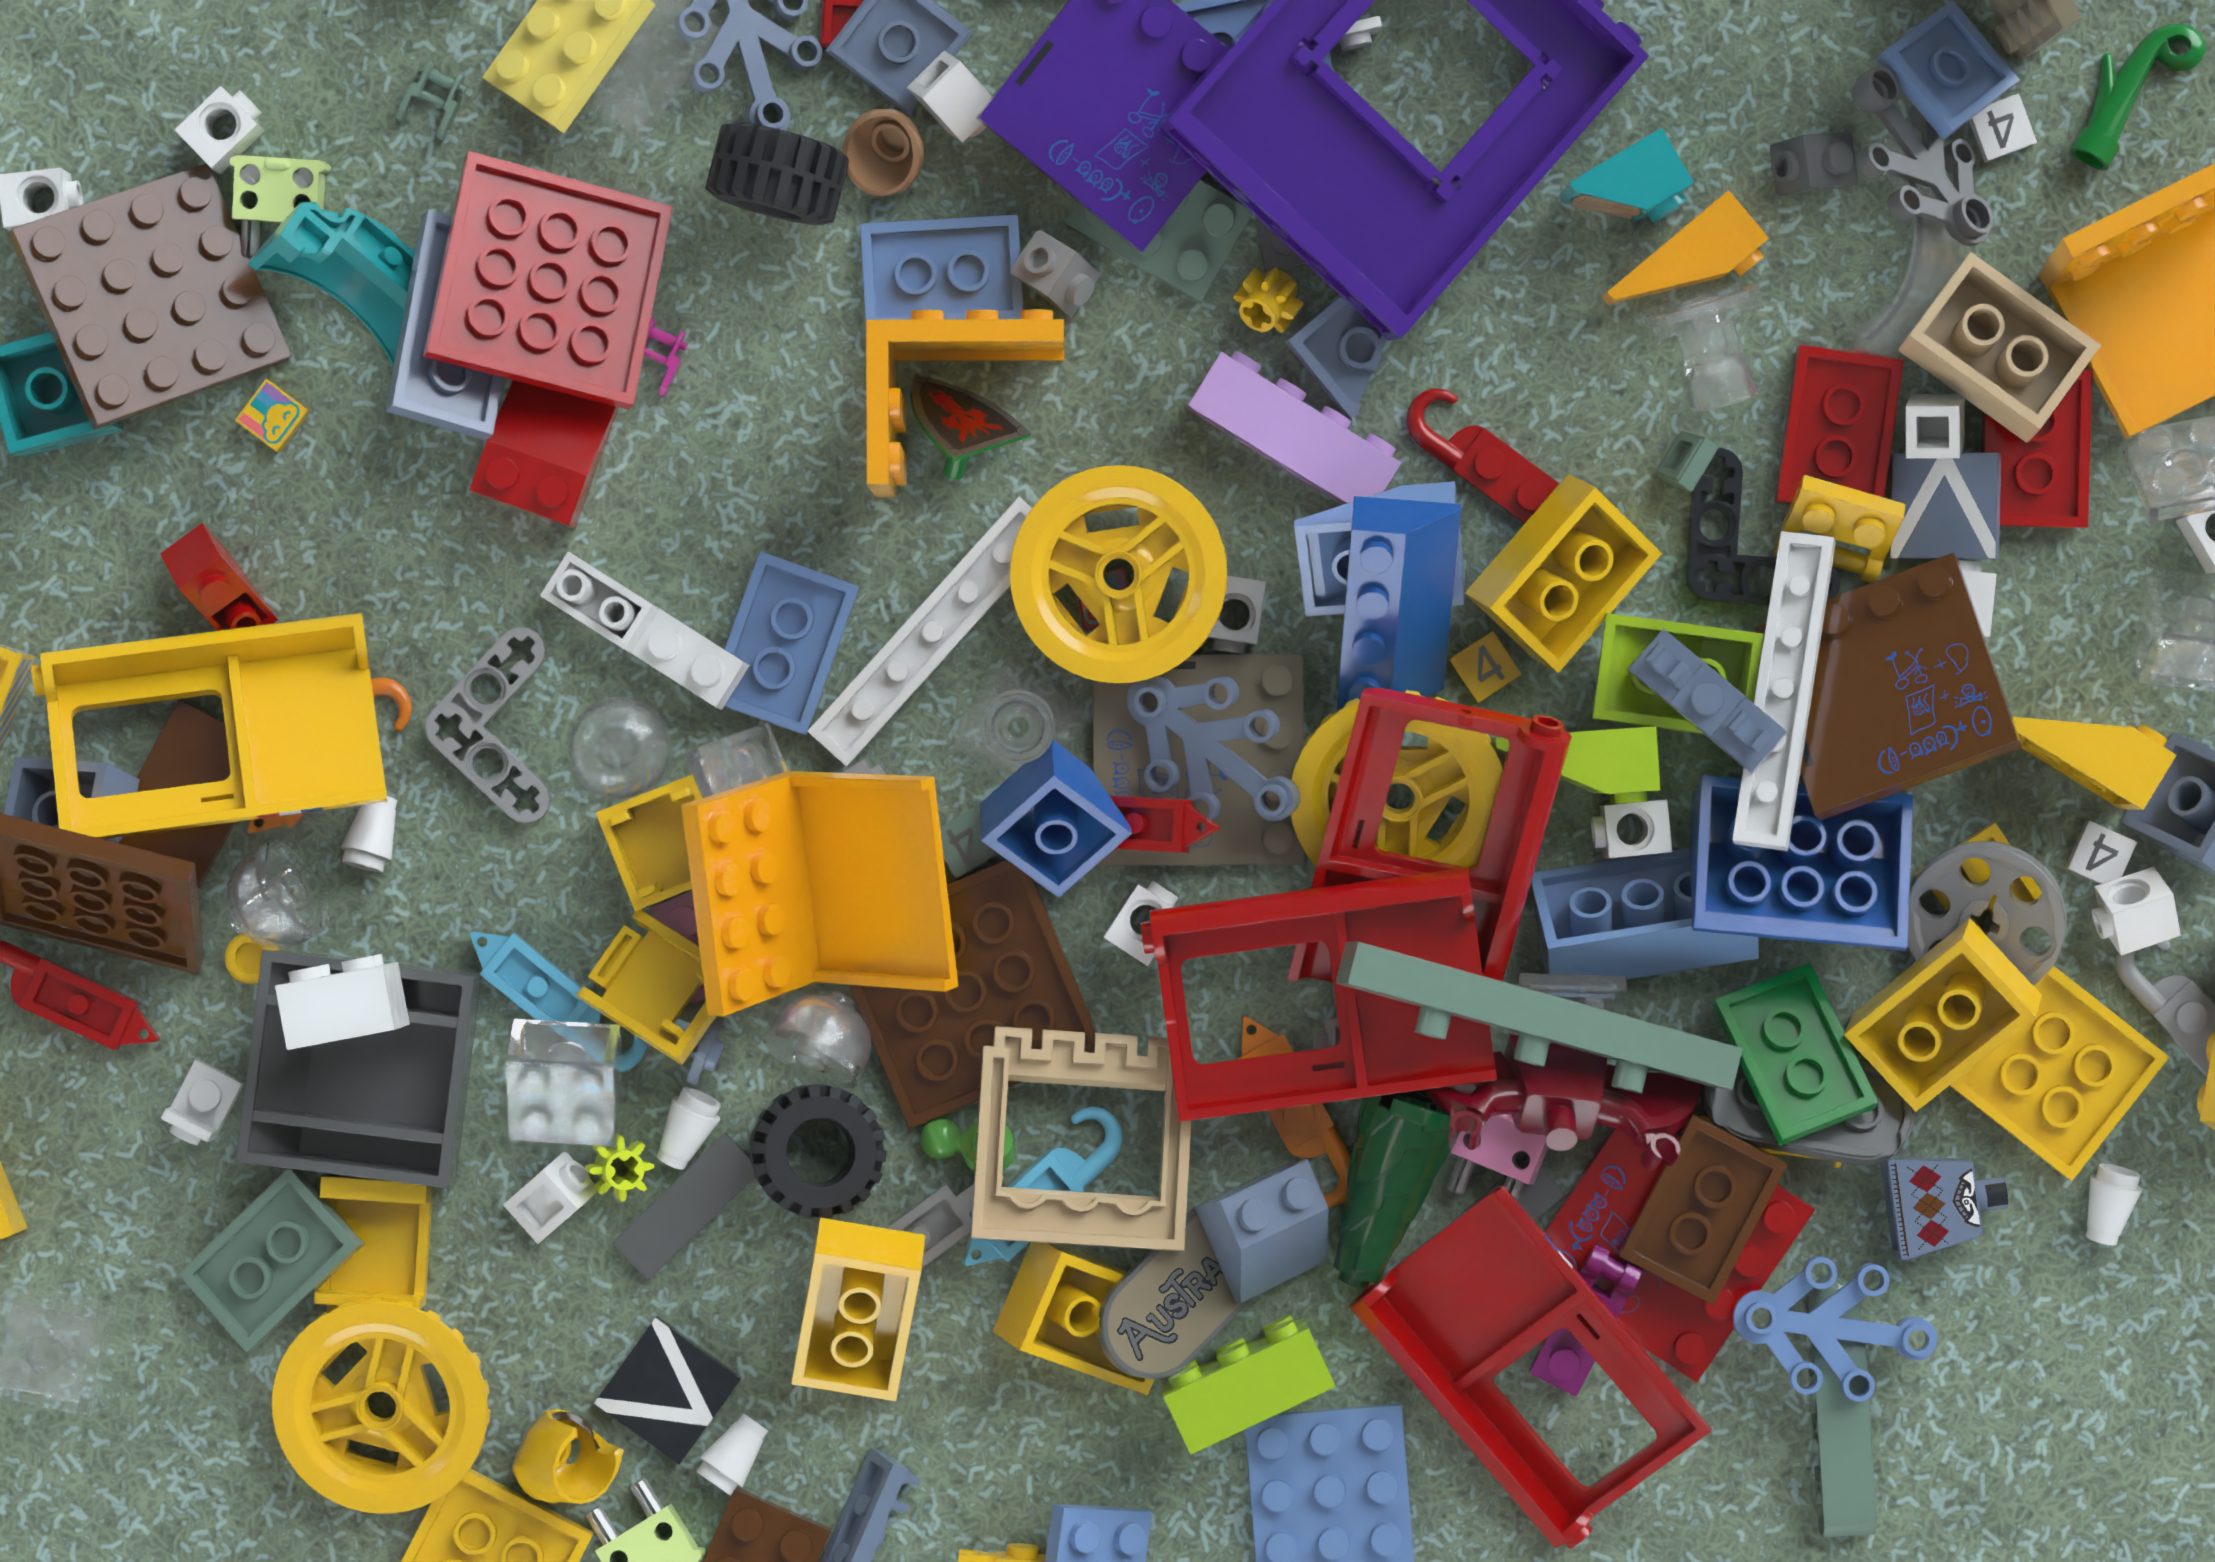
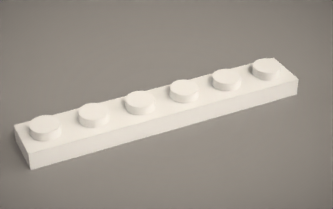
(922, 641)
(1786, 686)

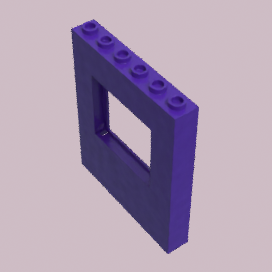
(1350, 185)

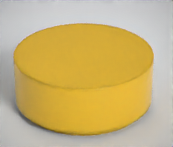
(244, 959)

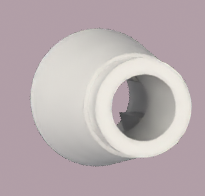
(371, 837)
(687, 1126)
(2111, 1201)
(733, 1454)

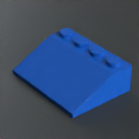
(1833, 886)

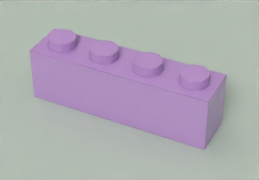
(1290, 432)

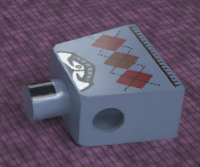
(1936, 1202)

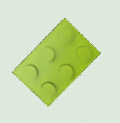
(1246, 1383)

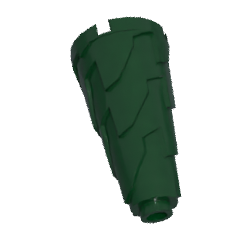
(1389, 1175)

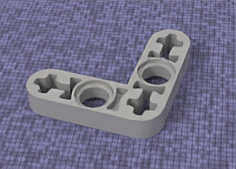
(477, 716)

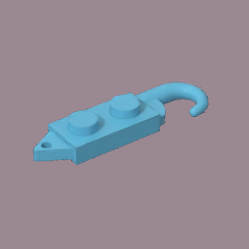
(539, 985)
(1055, 1170)

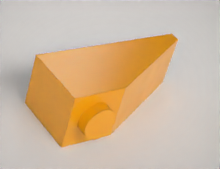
(1702, 251)

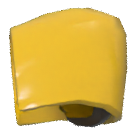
(543, 1455)

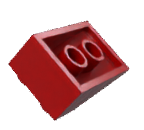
(544, 452)

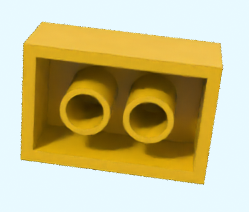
(1563, 573)
(1943, 1015)
(858, 1309)

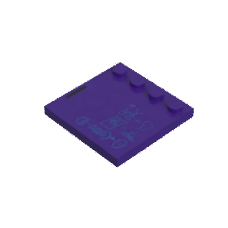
(1092, 103)

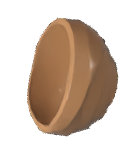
(883, 152)

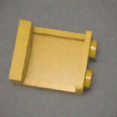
(395, 1231)

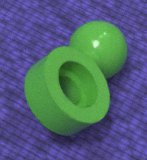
(942, 1139)

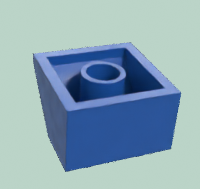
(1053, 820)

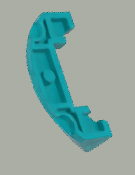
(348, 259)

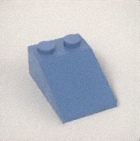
(1325, 548)

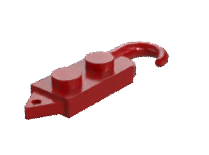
(1482, 460)
(1162, 824)
(74, 1000)

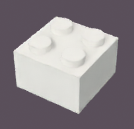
(341, 1005)

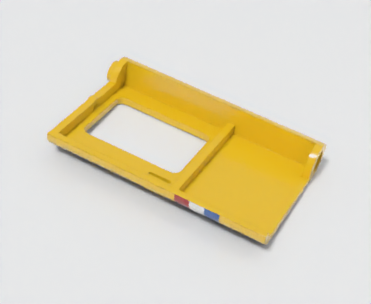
(292, 717)

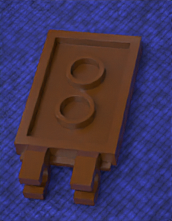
(186, 753)

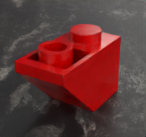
(215, 582)

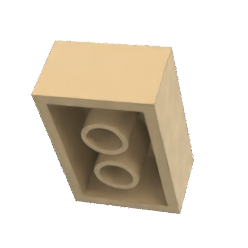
(1999, 347)

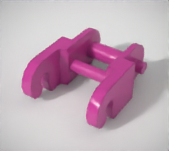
(671, 362)

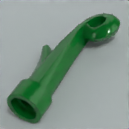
(2116, 95)

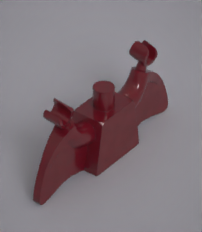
(1568, 1100)

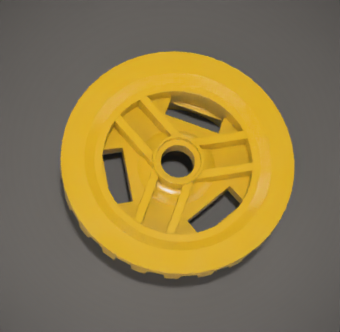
(1059, 551)
(1451, 765)
(320, 1418)

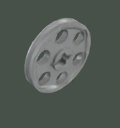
(1972, 898)

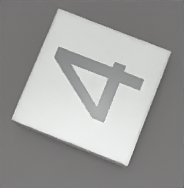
(2002, 128)
(2100, 853)

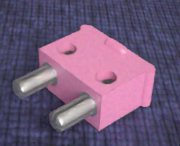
(1499, 1151)

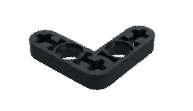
(1724, 550)

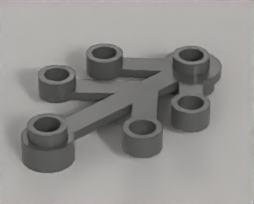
(1958, 208)

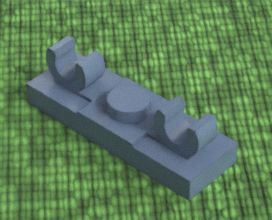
(1707, 701)
(866, 1512)

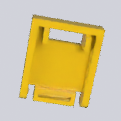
(650, 986)

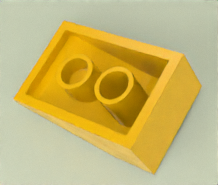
(2109, 760)
(1057, 1309)

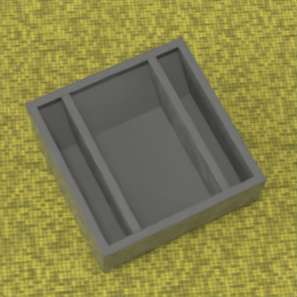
(366, 1102)

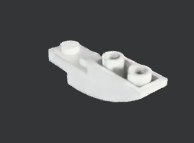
(644, 630)

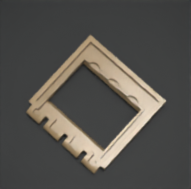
(1074, 1215)

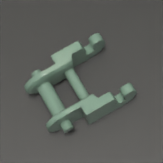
(417, 91)

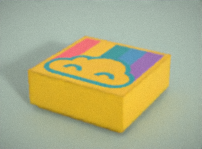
(272, 415)

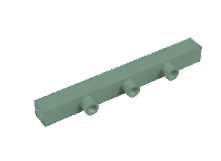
(1537, 1019)

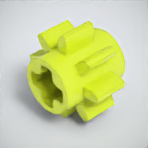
(632, 1162)

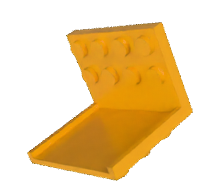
(2148, 298)
(933, 338)
(819, 886)

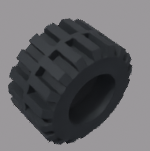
(777, 173)
(854, 1180)

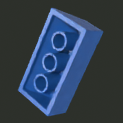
(1398, 596)

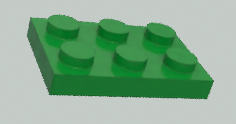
(1795, 1054)

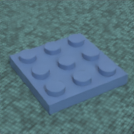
(1330, 1486)

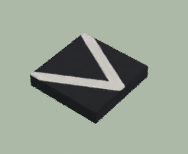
(668, 1390)

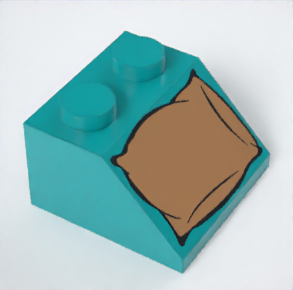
(1634, 182)

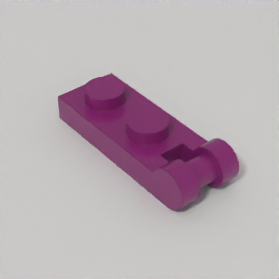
(1561, 1356)

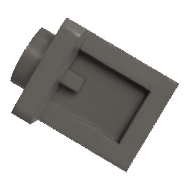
(1813, 163)

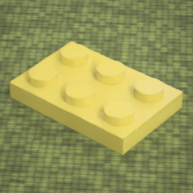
(564, 54)

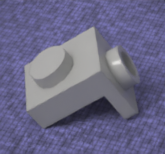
(1056, 272)

